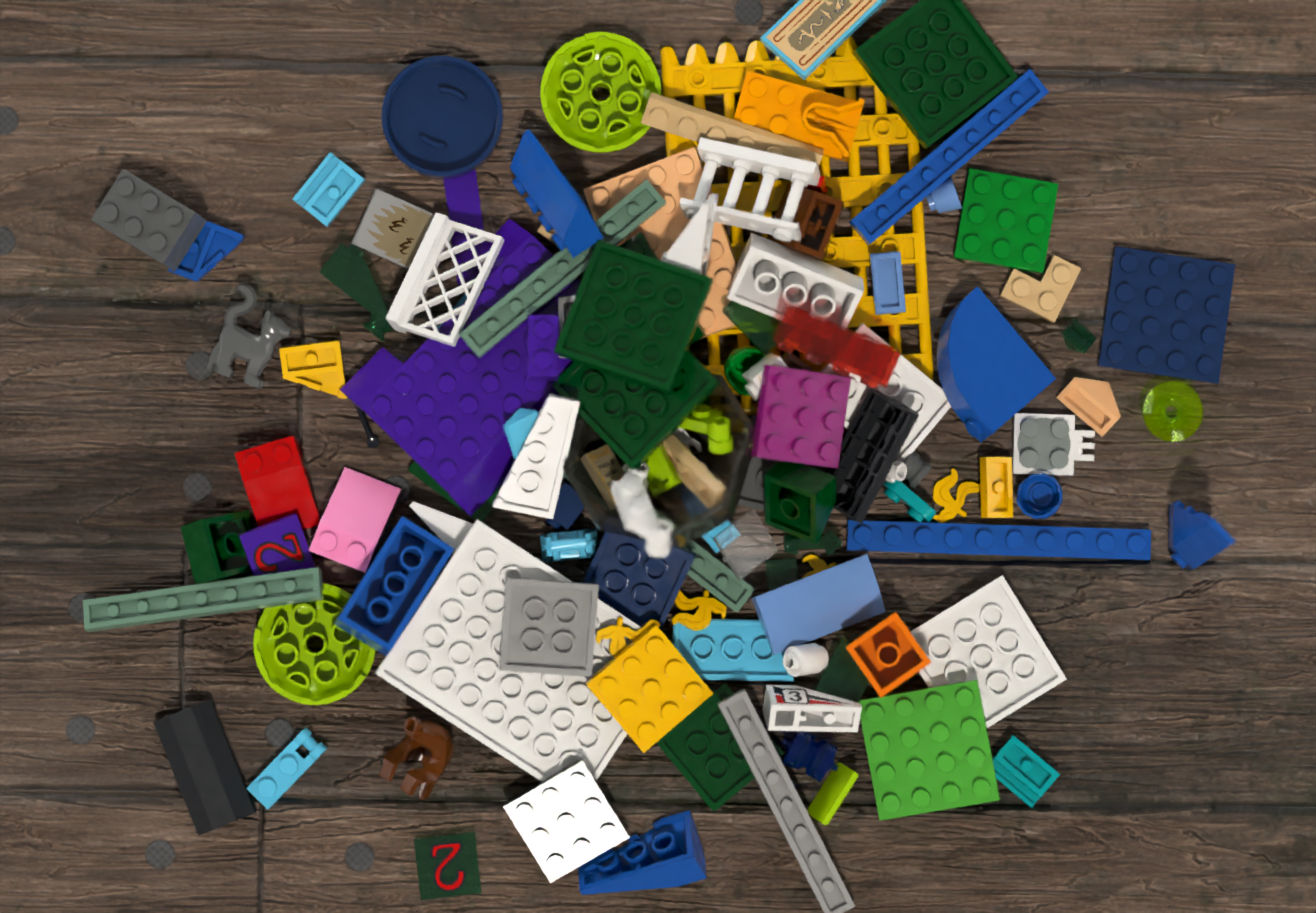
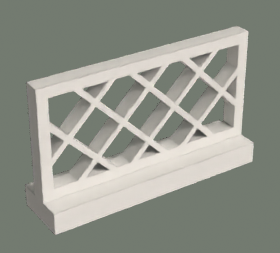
(421, 277)

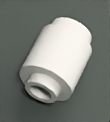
(805, 659)

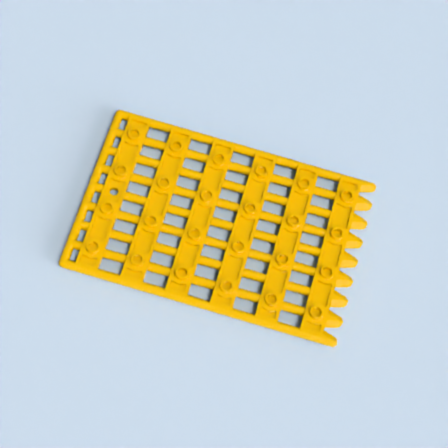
(726, 78)

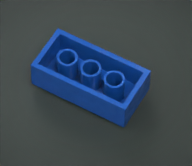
(394, 586)

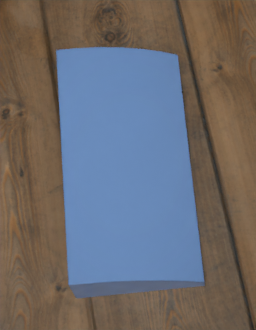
(819, 604)

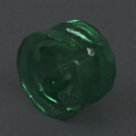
(377, 327)

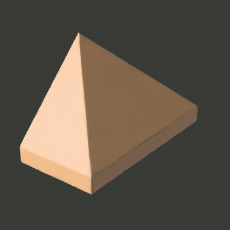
(1091, 402)

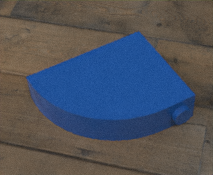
(986, 366)

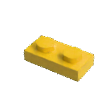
(996, 487)

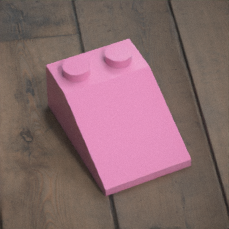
(355, 520)

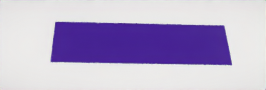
(464, 208)

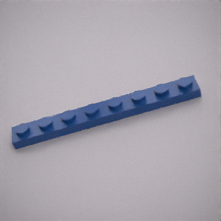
(948, 157)

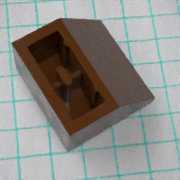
(816, 219)

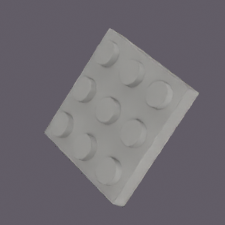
(548, 627)

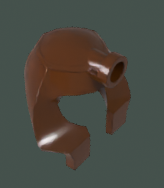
(424, 742)

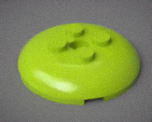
(591, 63)
(295, 670)

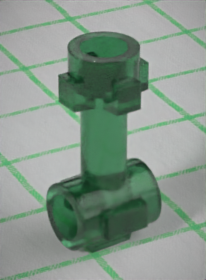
(828, 543)

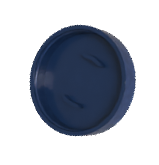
(442, 117)

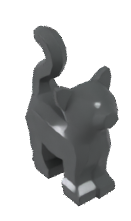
(241, 344)

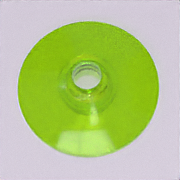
(1188, 411)

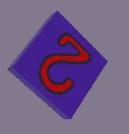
(277, 547)

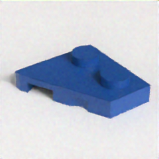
(207, 251)

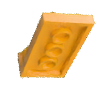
(800, 113)

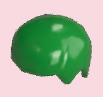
(738, 363)

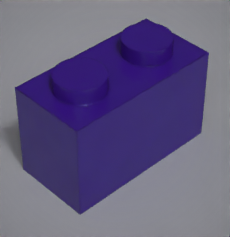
(542, 340)

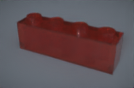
(835, 345)

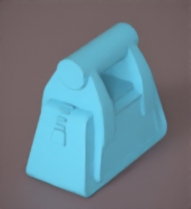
(569, 545)

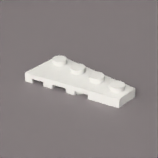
(538, 468)

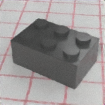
(149, 220)

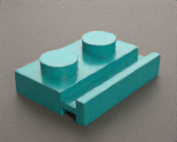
(1023, 771)

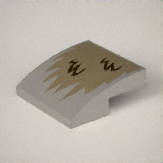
(392, 228)

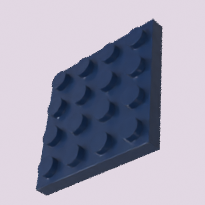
(1166, 315)

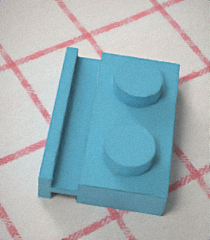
(328, 189)

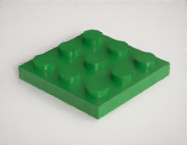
(1005, 221)

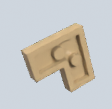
(1042, 297)

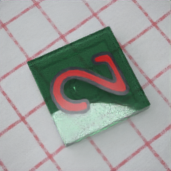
(447, 865)

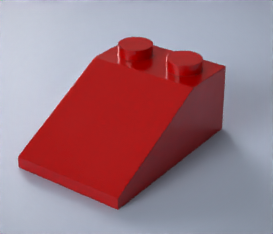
(278, 482)

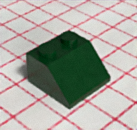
(799, 499)
(216, 547)

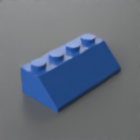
(552, 197)

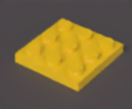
(649, 688)

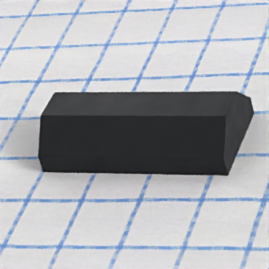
(870, 452)
(204, 767)

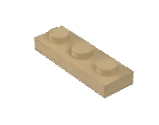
(694, 473)

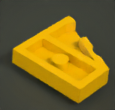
(315, 366)

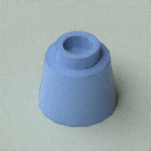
(944, 197)

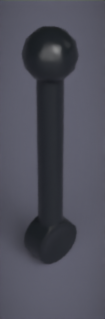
(372, 441)

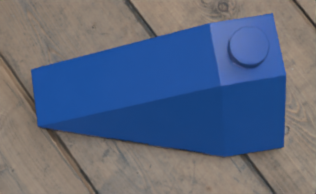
(1194, 536)
(657, 859)

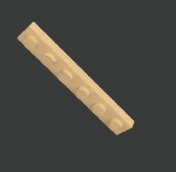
(697, 123)

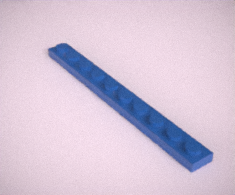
(999, 540)

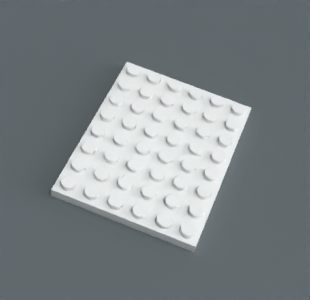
(453, 658)

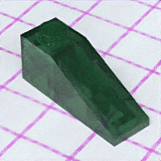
(352, 276)

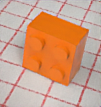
(888, 654)

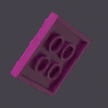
(801, 416)

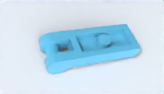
(286, 769)

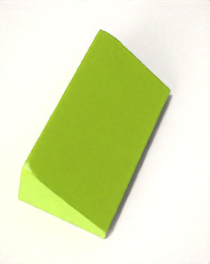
(832, 794)

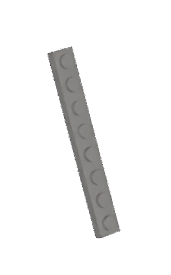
(785, 803)

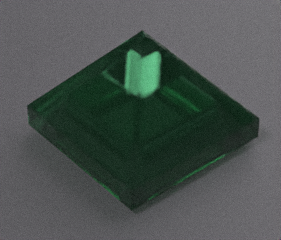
(1078, 337)

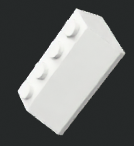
(776, 274)

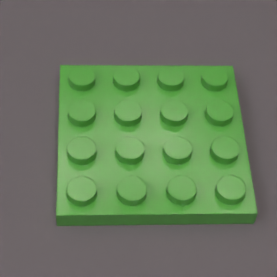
(928, 750)

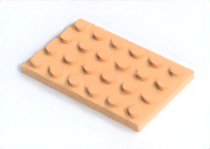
(674, 179)

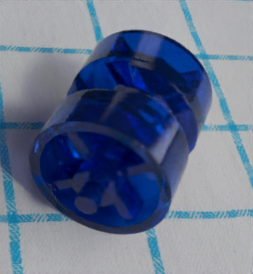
(806, 753)

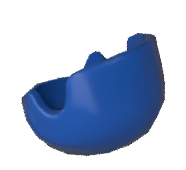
(1039, 496)

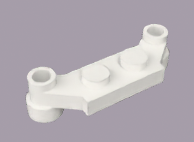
(638, 513)

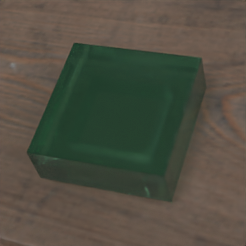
(781, 572)

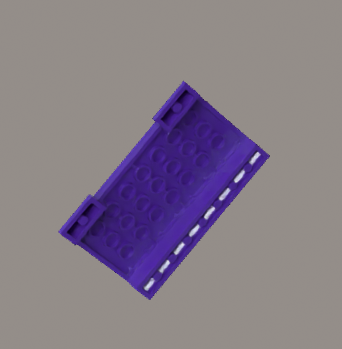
(449, 403)

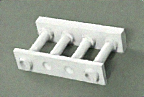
(771, 167)

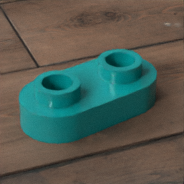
(917, 507)

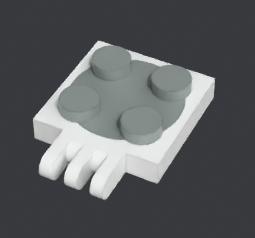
(1048, 444)

